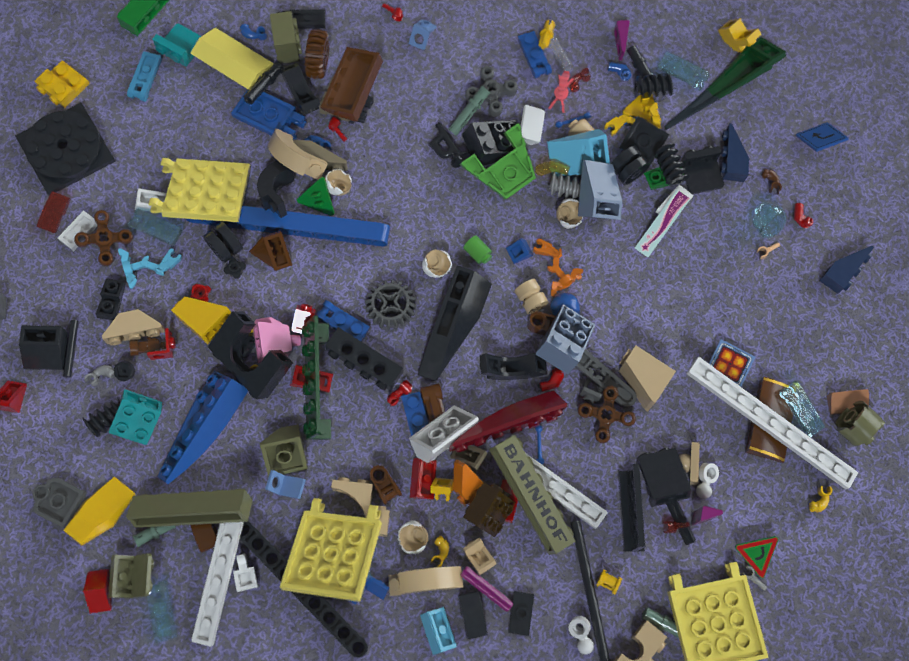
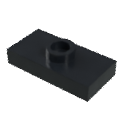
(521, 613)

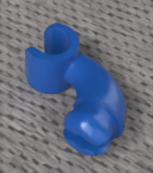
(247, 33)
(320, 141)

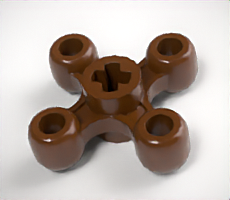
(103, 230)
(608, 405)

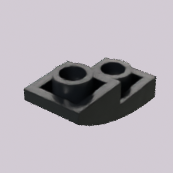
(111, 299)
(472, 614)

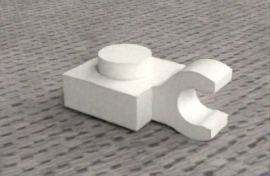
(245, 577)

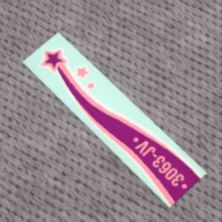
(662, 223)

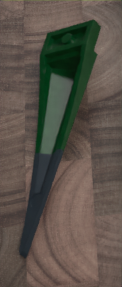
(746, 67)

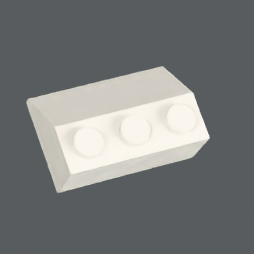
(441, 433)

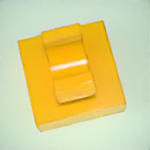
(442, 486)

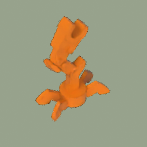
(564, 280)

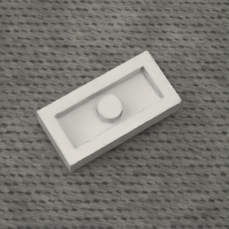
(82, 223)

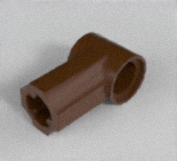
(433, 398)

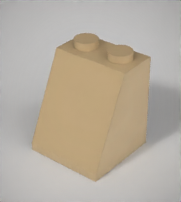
(645, 375)

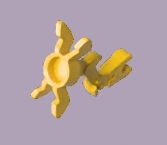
(618, 122)

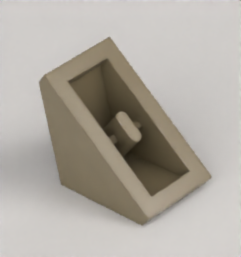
(472, 457)

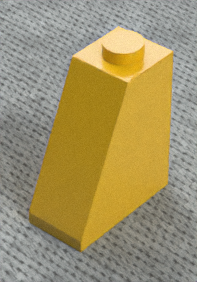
(201, 317)

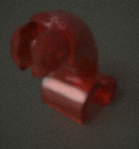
(574, 87)

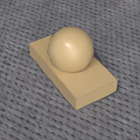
(691, 463)

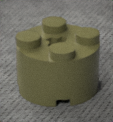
(859, 424)

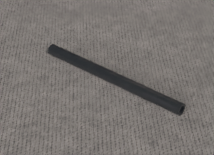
(590, 591)

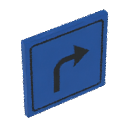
(822, 137)

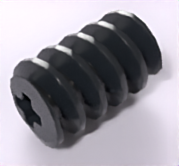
(653, 84)
(669, 166)
(102, 419)

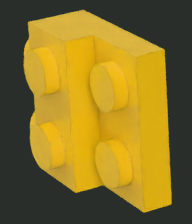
(61, 84)

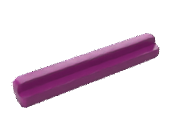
(486, 588)

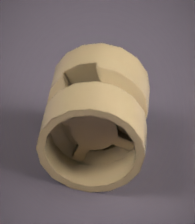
(530, 295)

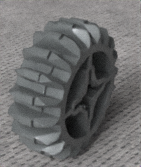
(399, 292)

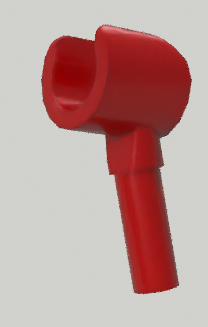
(397, 13)
(333, 126)

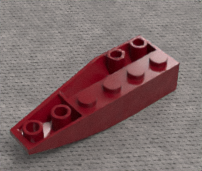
(512, 419)

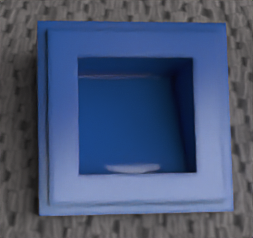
(519, 251)

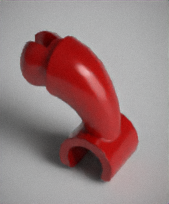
(405, 387)

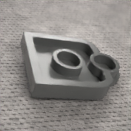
(57, 501)

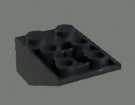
(488, 140)

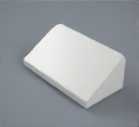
(532, 124)

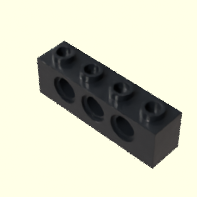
(342, 340)

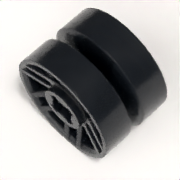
(630, 165)
(223, 242)

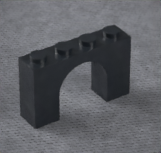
(228, 349)

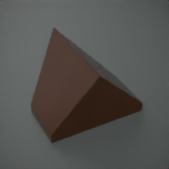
(272, 251)

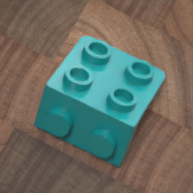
(177, 44)

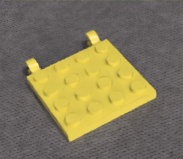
(203, 190)
(332, 553)
(717, 619)

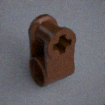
(545, 319)
(385, 485)

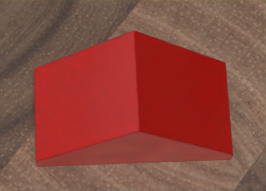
(12, 396)
(97, 591)

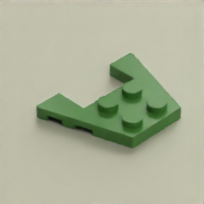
(508, 173)

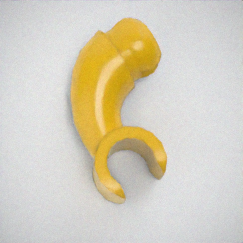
(820, 505)
(443, 547)

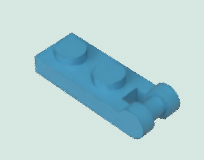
(144, 76)

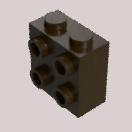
(489, 508)

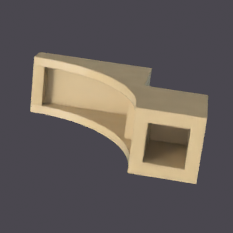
(362, 493)

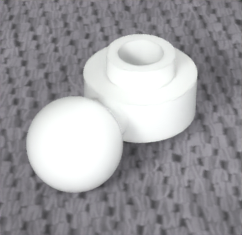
(708, 474)
(584, 644)

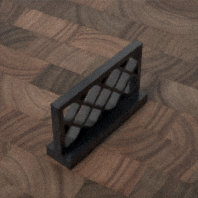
(631, 510)

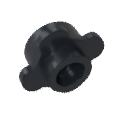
(238, 271)

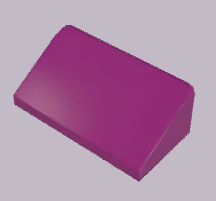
(705, 514)

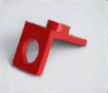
(170, 345)

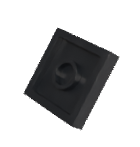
(645, 137)

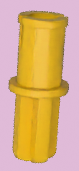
(546, 34)

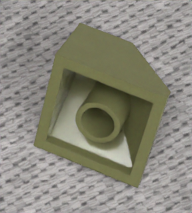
(284, 451)

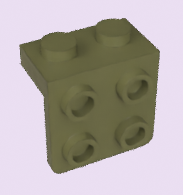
(130, 576)

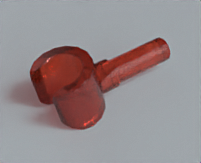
(672, 526)

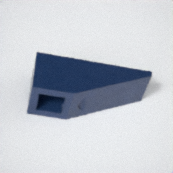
(735, 158)
(842, 270)

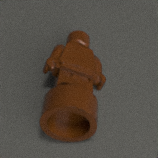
(146, 346)

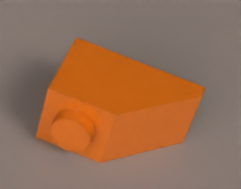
(465, 483)

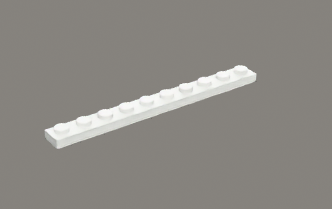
(772, 423)

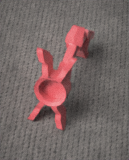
(561, 91)

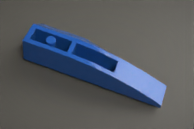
(203, 423)

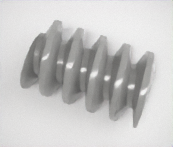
(565, 186)

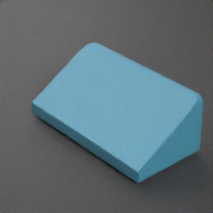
(438, 630)

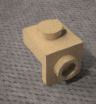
(479, 556)

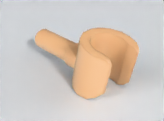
(767, 249)

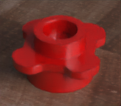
(197, 288)

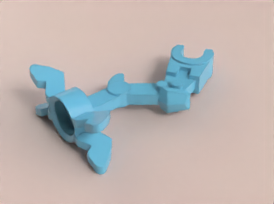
(167, 263)

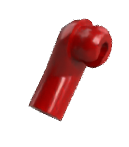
(800, 218)

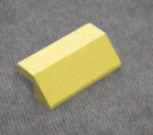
(231, 58)

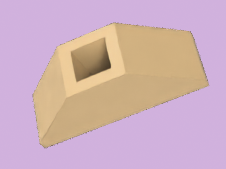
(131, 327)

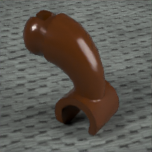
(773, 177)

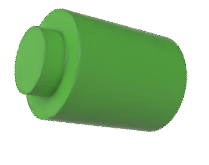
(478, 250)

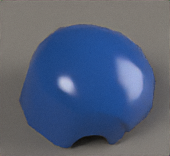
(566, 299)

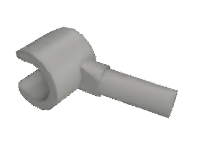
(753, 578)

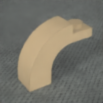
(294, 158)
(425, 580)

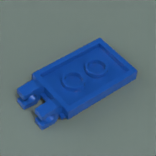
(268, 114)

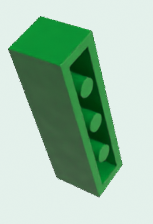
(139, 14)

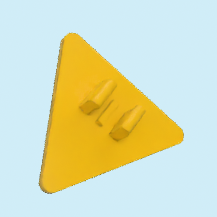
(641, 107)

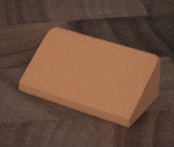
(841, 400)

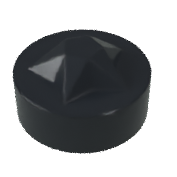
(124, 370)

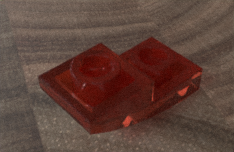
(53, 211)

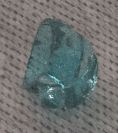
(768, 219)

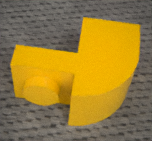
(737, 35)

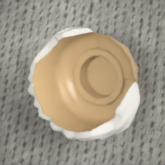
(338, 182)
(568, 213)
(436, 263)
(413, 537)

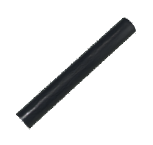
(70, 349)

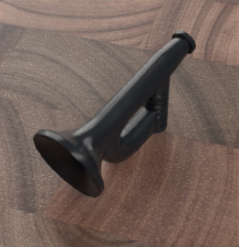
(458, 156)

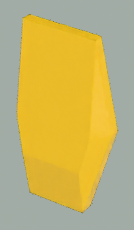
(99, 511)

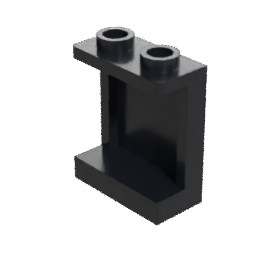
(664, 476)

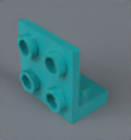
(136, 417)

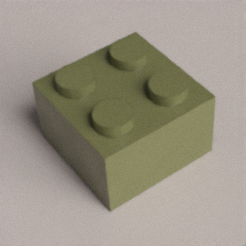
(285, 37)

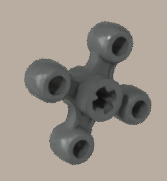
(508, 88)

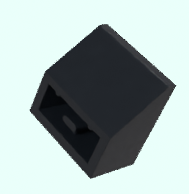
(43, 347)

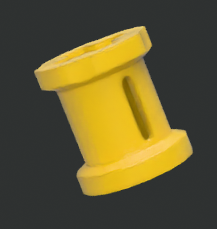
(609, 582)

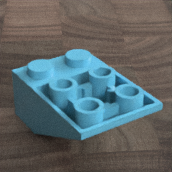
(579, 147)

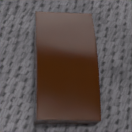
(205, 536)

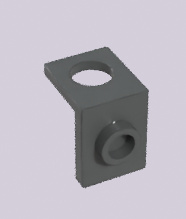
(589, 395)

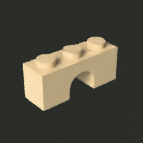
(649, 641)

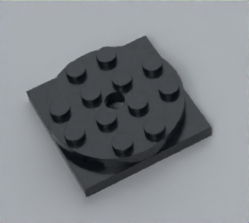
(63, 167)

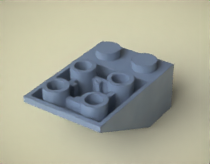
(599, 192)
(565, 340)

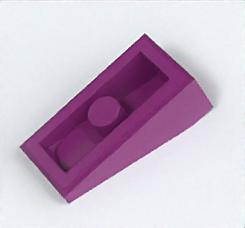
(621, 33)

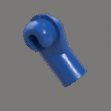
(621, 69)

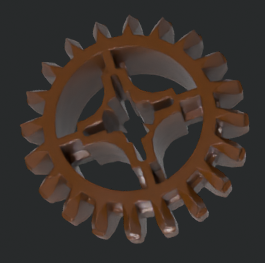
(317, 54)

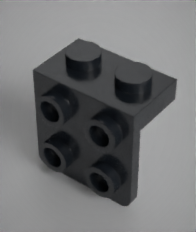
(703, 169)

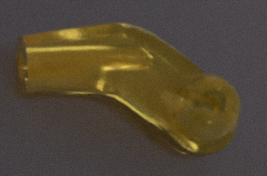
(551, 166)

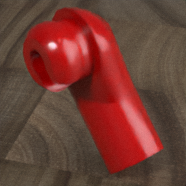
(554, 382)

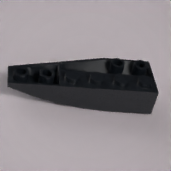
(455, 320)

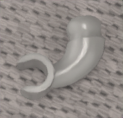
(105, 370)

